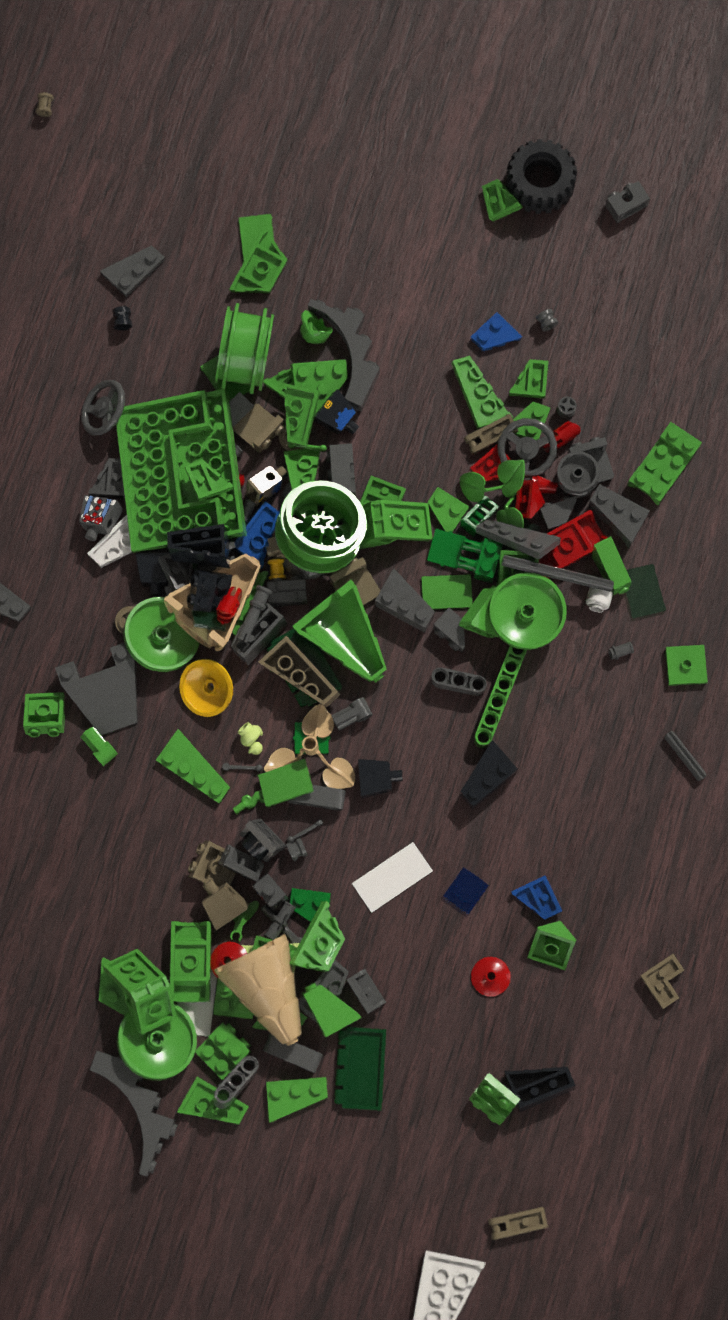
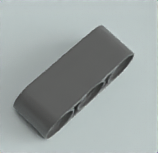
(468, 679)
(322, 797)
(293, 1053)
(229, 1089)

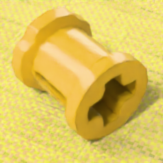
(276, 568)

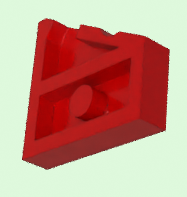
(488, 465)

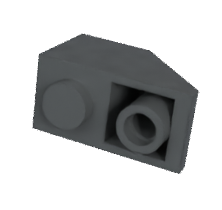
(558, 513)
(448, 627)

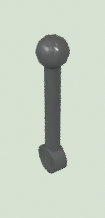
(226, 767)
(291, 839)

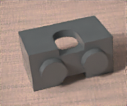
(621, 209)

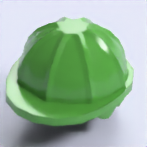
(313, 329)

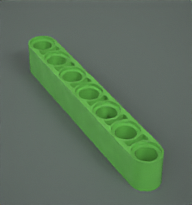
(498, 693)

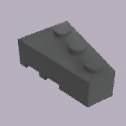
(342, 466)

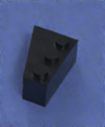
(200, 546)
(488, 775)
(539, 1085)

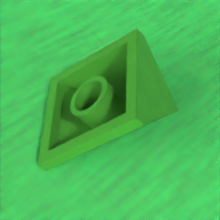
(552, 945)

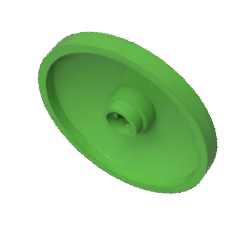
(527, 611)
(156, 637)
(160, 1051)

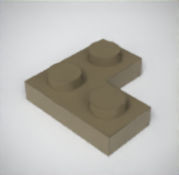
(657, 980)

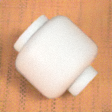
(598, 599)

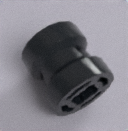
(122, 318)

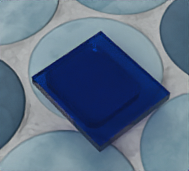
(466, 890)

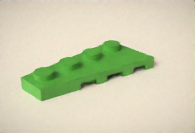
(479, 394)
(187, 763)

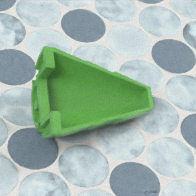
(344, 632)

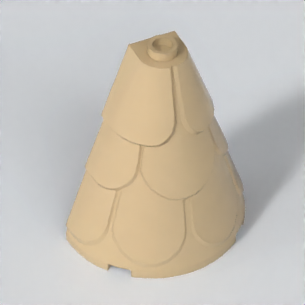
(244, 572)
(267, 988)

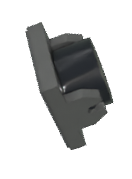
(261, 840)

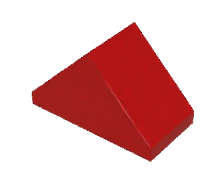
(529, 499)

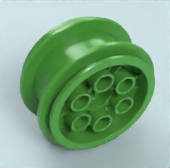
(244, 348)
(320, 553)

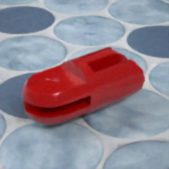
(564, 434)
(229, 605)

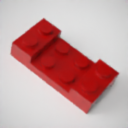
(576, 541)

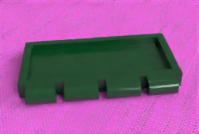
(314, 654)
(362, 1069)

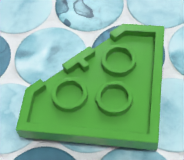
(320, 376)

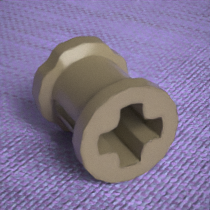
(44, 104)

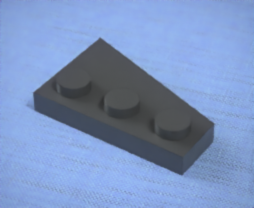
(133, 270)
(332, 980)

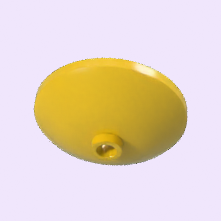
(196, 687)

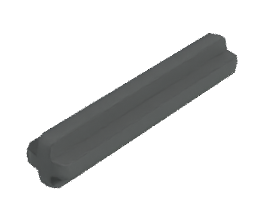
(685, 756)

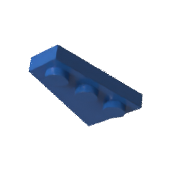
(258, 531)

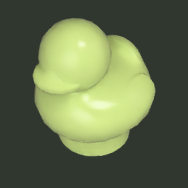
(249, 734)

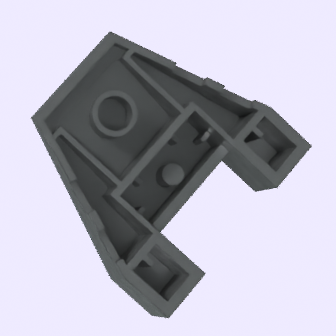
(106, 696)

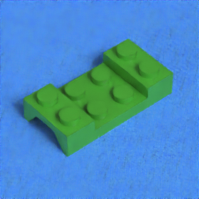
(665, 462)
(191, 961)

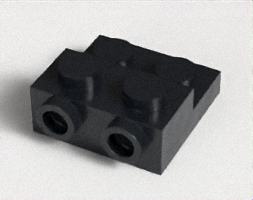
(207, 590)

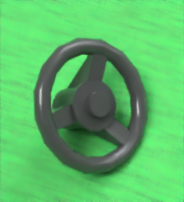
(104, 407)
(528, 447)

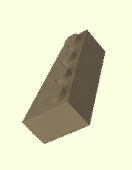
(295, 668)

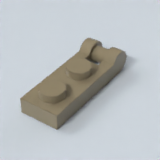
(489, 434)
(518, 1223)

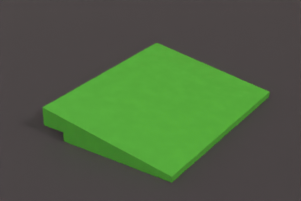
(156, 446)

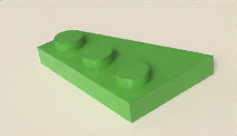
(301, 465)
(293, 1095)

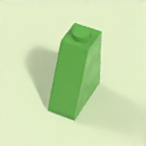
(611, 565)
(477, 616)
(328, 1009)

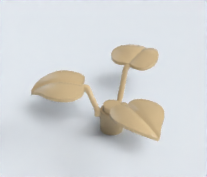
(321, 724)

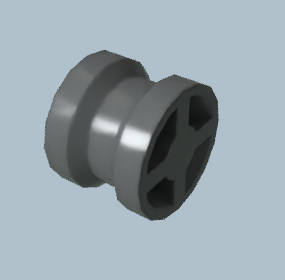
(547, 320)
(566, 403)
(296, 849)

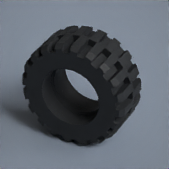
(546, 155)

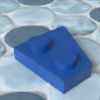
(495, 333)
(539, 897)

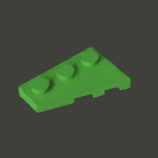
(300, 412)
(200, 1103)

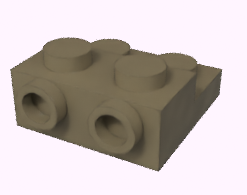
(207, 866)

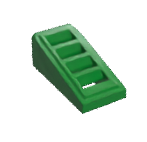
(469, 523)

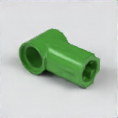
(101, 749)

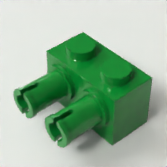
(487, 563)

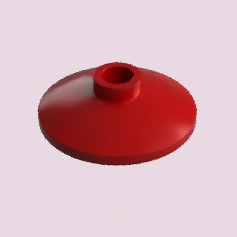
(226, 950)
(483, 984)

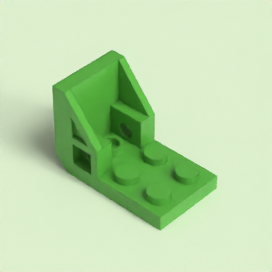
(396, 521)
(144, 990)

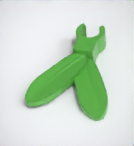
(243, 918)

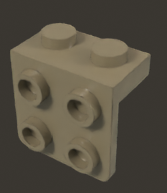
(259, 428)
(359, 574)

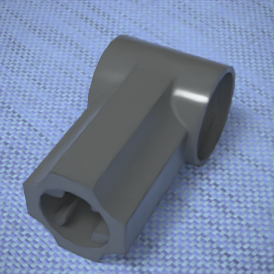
(356, 712)

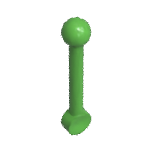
(322, 448)

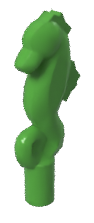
(249, 802)

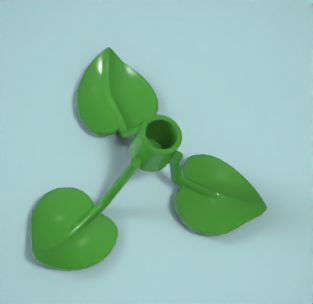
(512, 475)

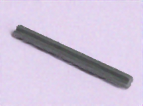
(557, 573)

